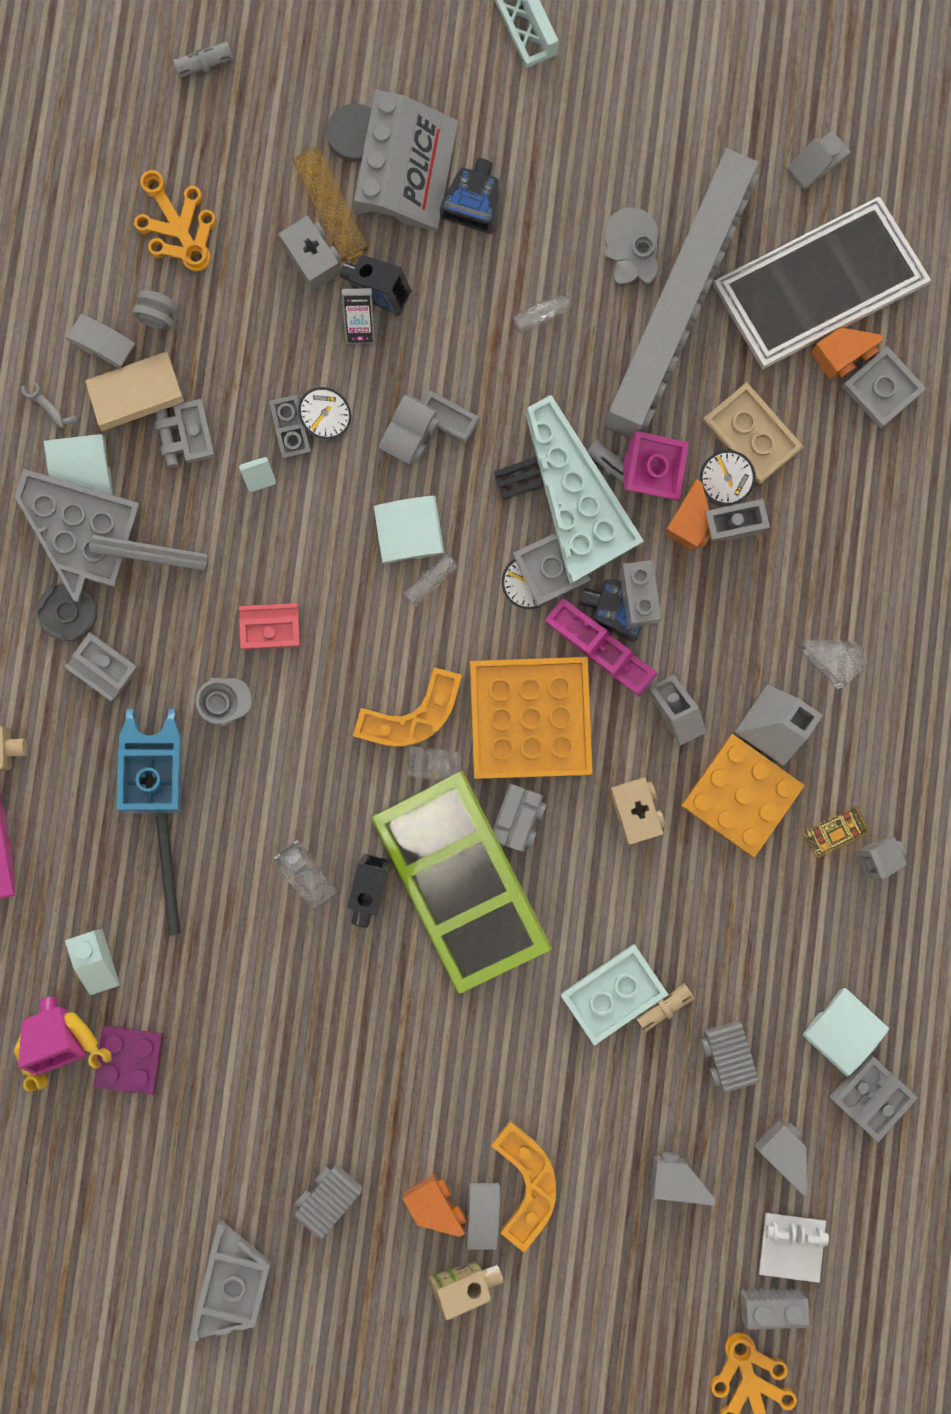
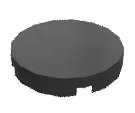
(348, 131)
(63, 617)

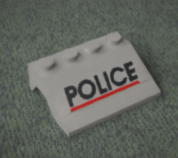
(405, 161)

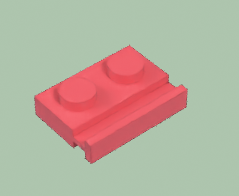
(269, 626)

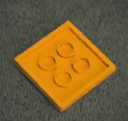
(742, 795)

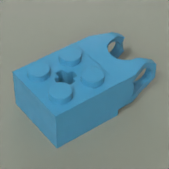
(146, 756)

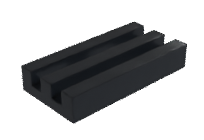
(515, 468)

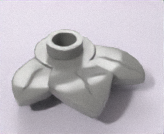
(630, 261)

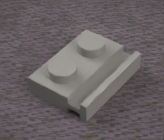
(101, 667)

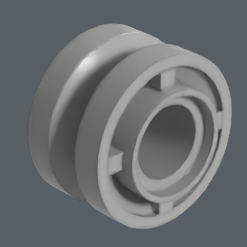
(155, 310)

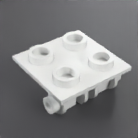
(792, 1247)

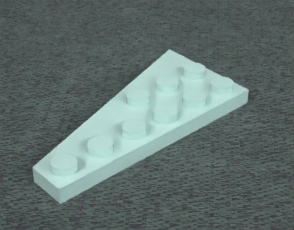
(584, 509)

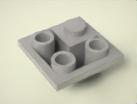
(778, 724)

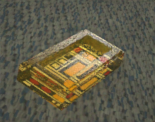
(836, 832)

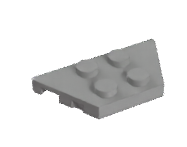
(231, 1286)

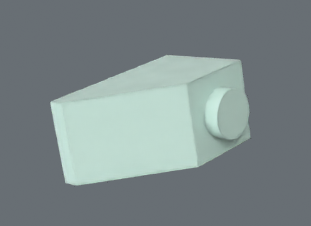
(92, 961)

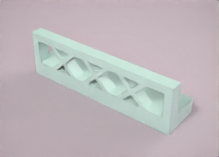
(539, 24)

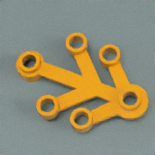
(178, 226)
(750, 1384)

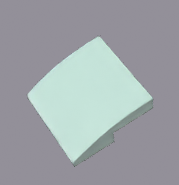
(80, 461)
(409, 529)
(846, 1032)

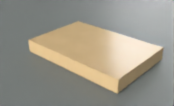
(134, 391)
(753, 429)

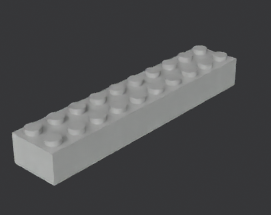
(683, 294)

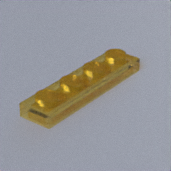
(330, 204)

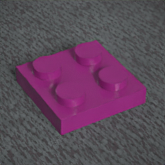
(133, 1060)

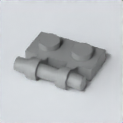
(193, 429)

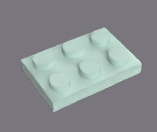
(614, 994)

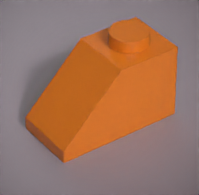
(690, 523)

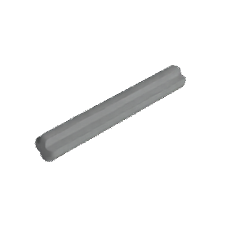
(148, 552)

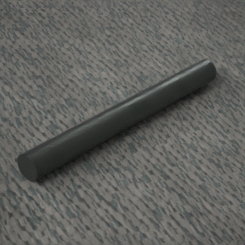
(168, 875)

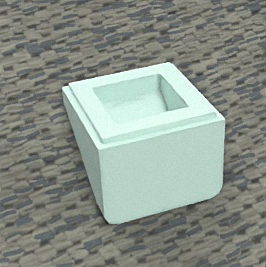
(258, 474)

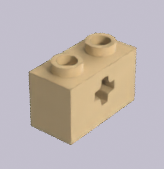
(624, 801)

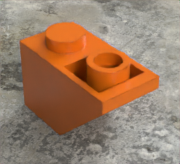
(843, 349)
(432, 1208)

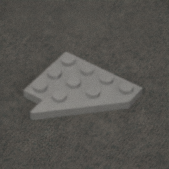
(65, 520)

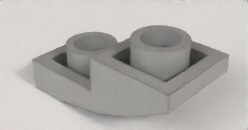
(101, 340)
(289, 429)
(483, 1216)

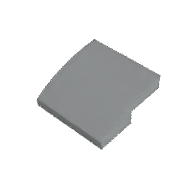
(873, 1098)

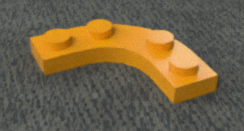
(419, 724)
(539, 1185)

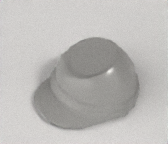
(223, 700)

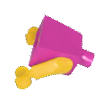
(54, 1040)

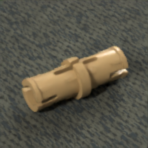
(665, 1008)

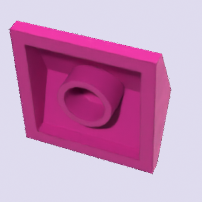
(655, 465)

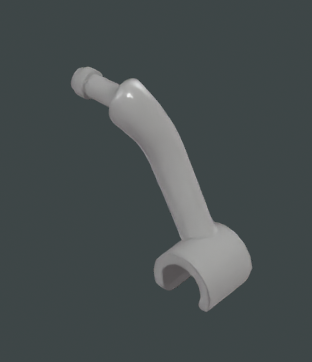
(46, 404)

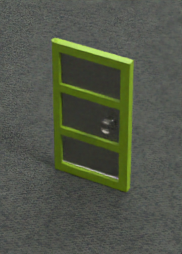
(461, 883)

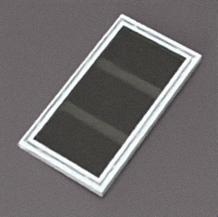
(821, 282)

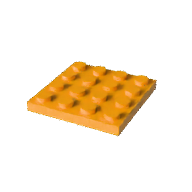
(531, 718)

